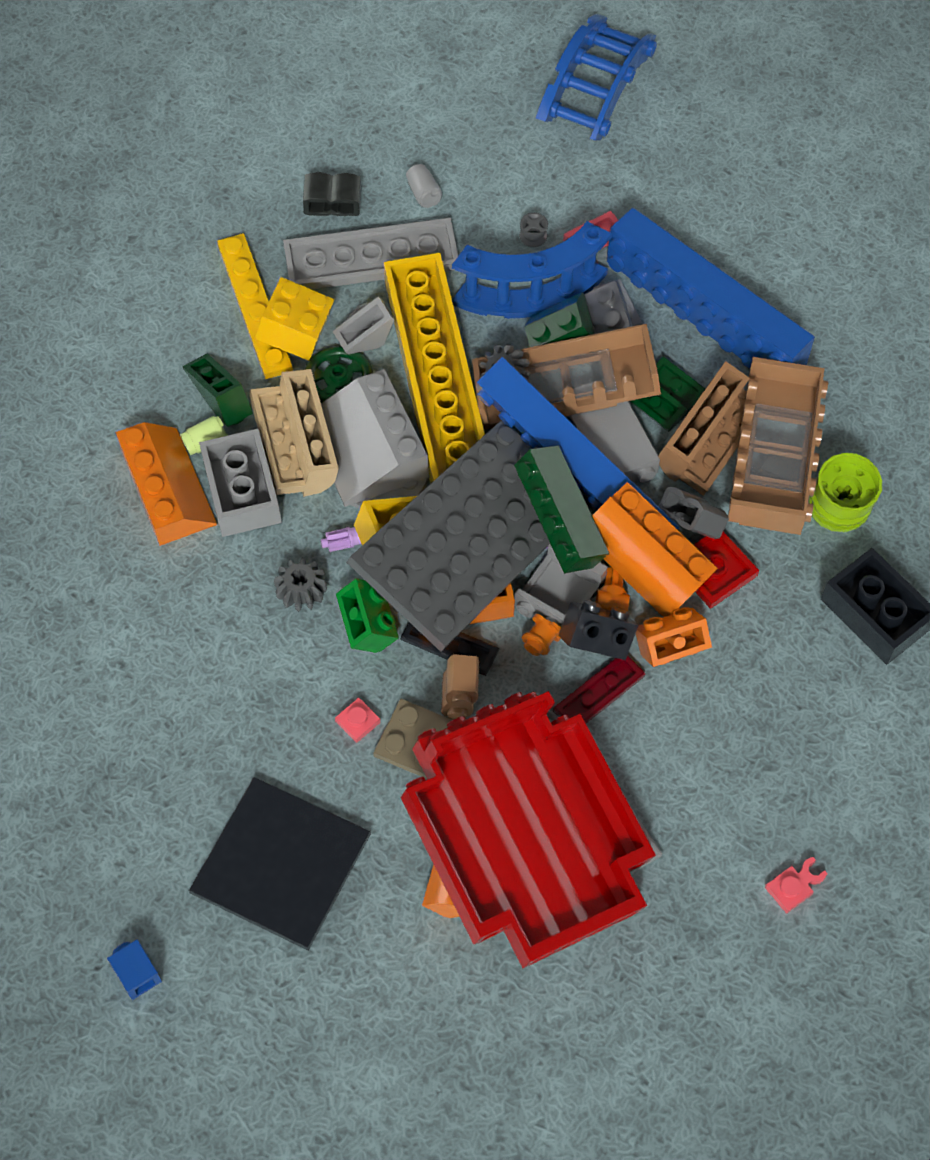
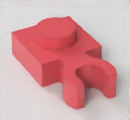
(793, 888)

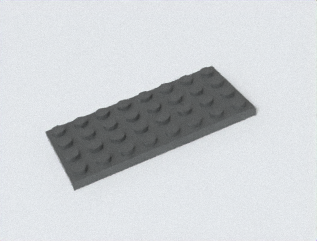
(457, 540)

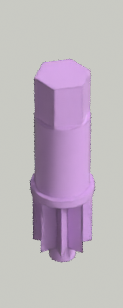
(340, 539)

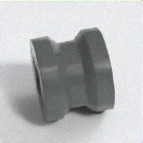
(531, 223)

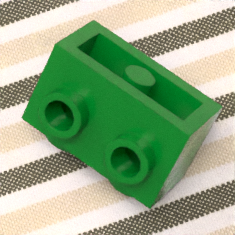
(366, 617)

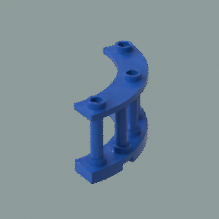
(575, 54)
(572, 259)

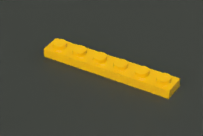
(252, 301)

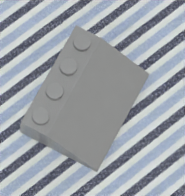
(372, 439)

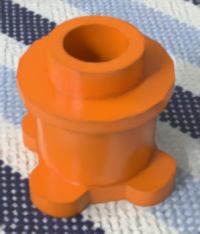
(541, 636)

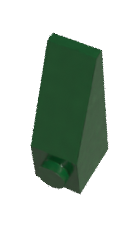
(219, 390)

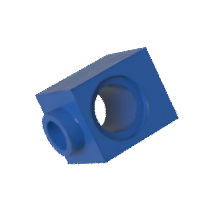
(134, 968)

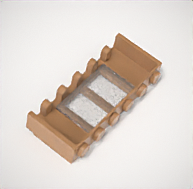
(587, 372)
(778, 446)

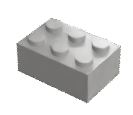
(240, 482)

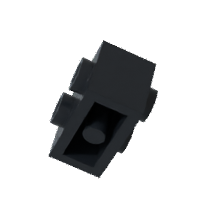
(598, 629)

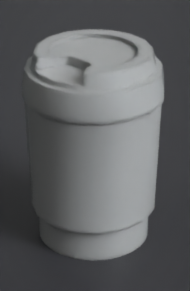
(423, 186)

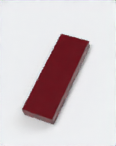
(601, 689)

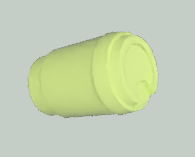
(203, 431)

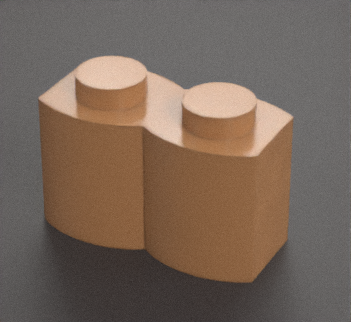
(460, 686)

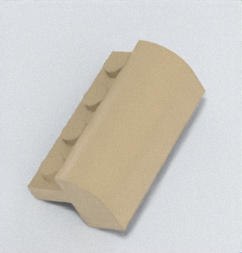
(295, 435)

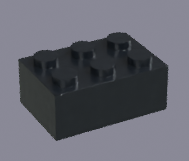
(878, 605)

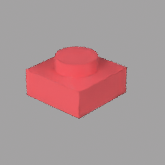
(357, 720)

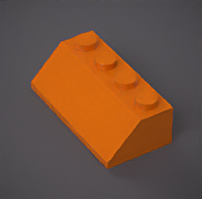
(165, 481)

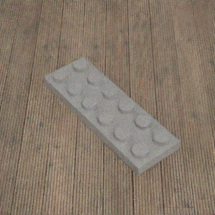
(361, 254)

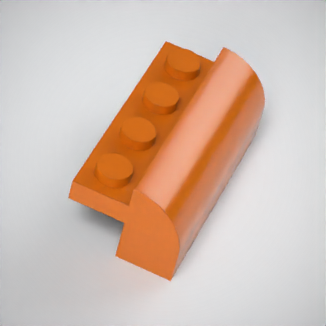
(650, 551)

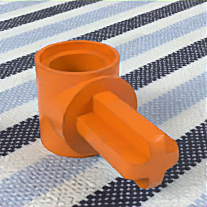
(612, 592)

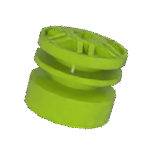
(852, 479)

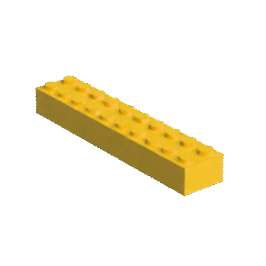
(433, 359)

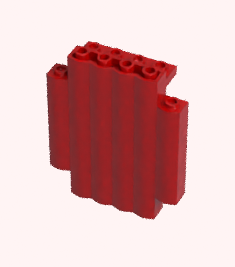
(527, 826)

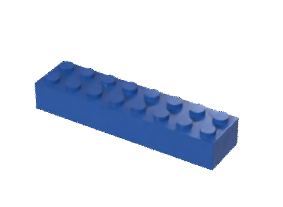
(704, 293)

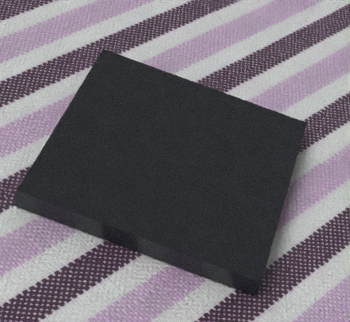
(280, 863)

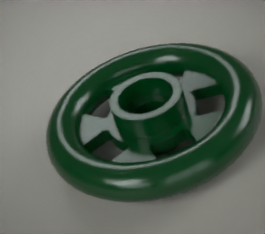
(332, 356)

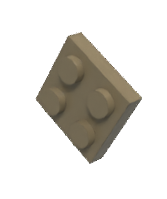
(402, 733)

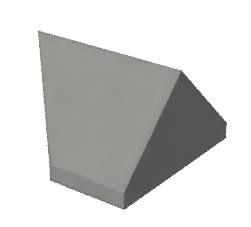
(365, 327)

